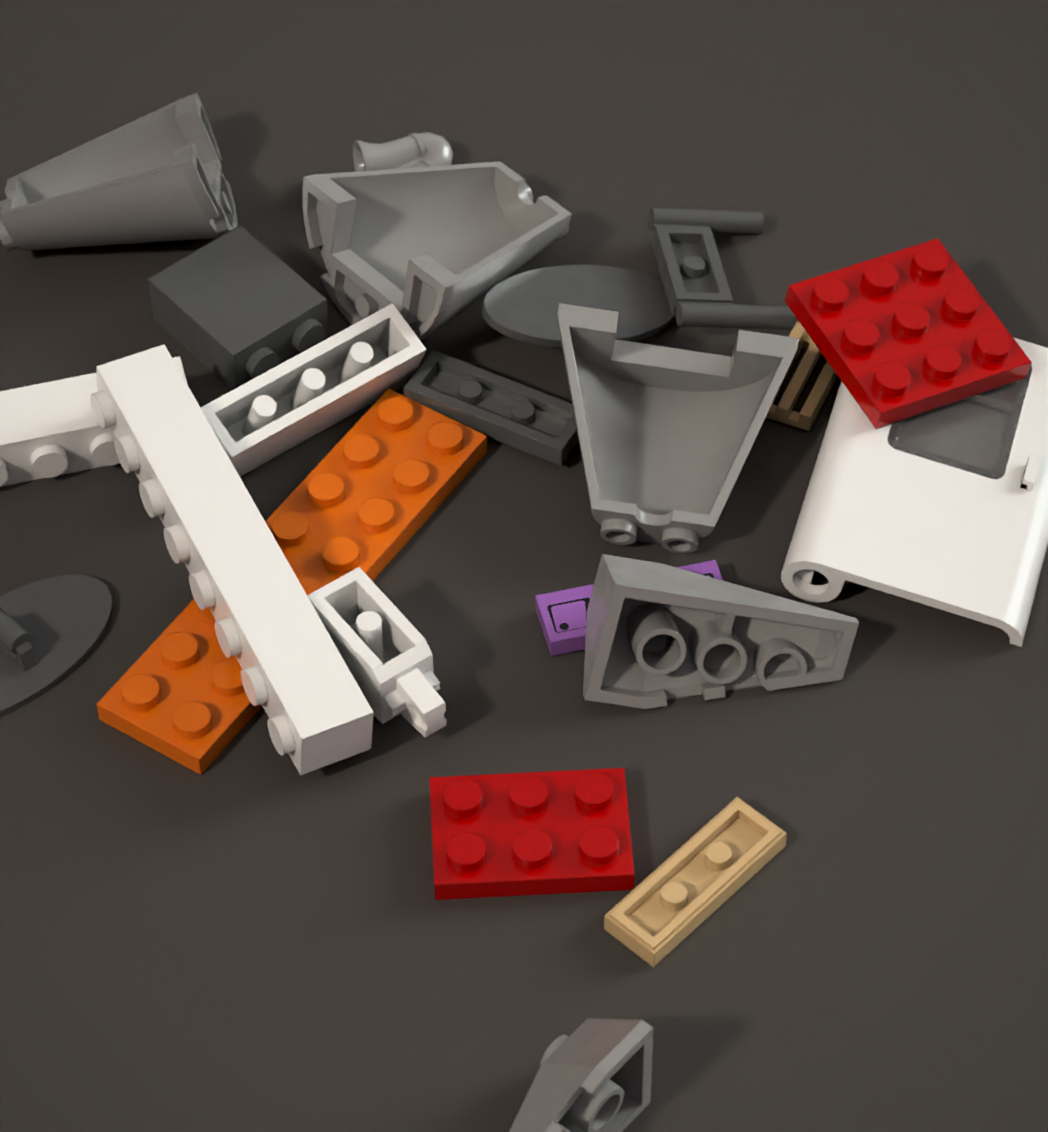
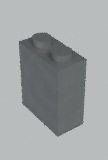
(238, 307)

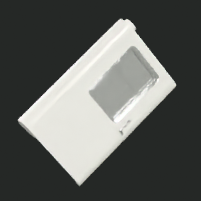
(933, 504)

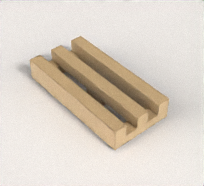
(783, 412)

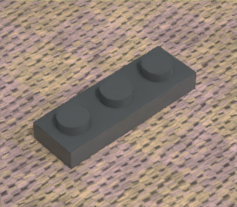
(496, 406)

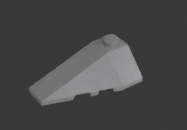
(684, 634)
(591, 1079)

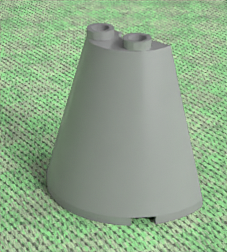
(126, 187)
(424, 236)
(664, 425)

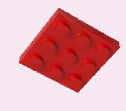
(907, 332)

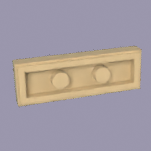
(694, 881)

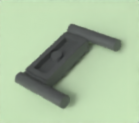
(694, 272)

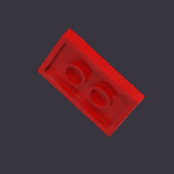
(531, 833)

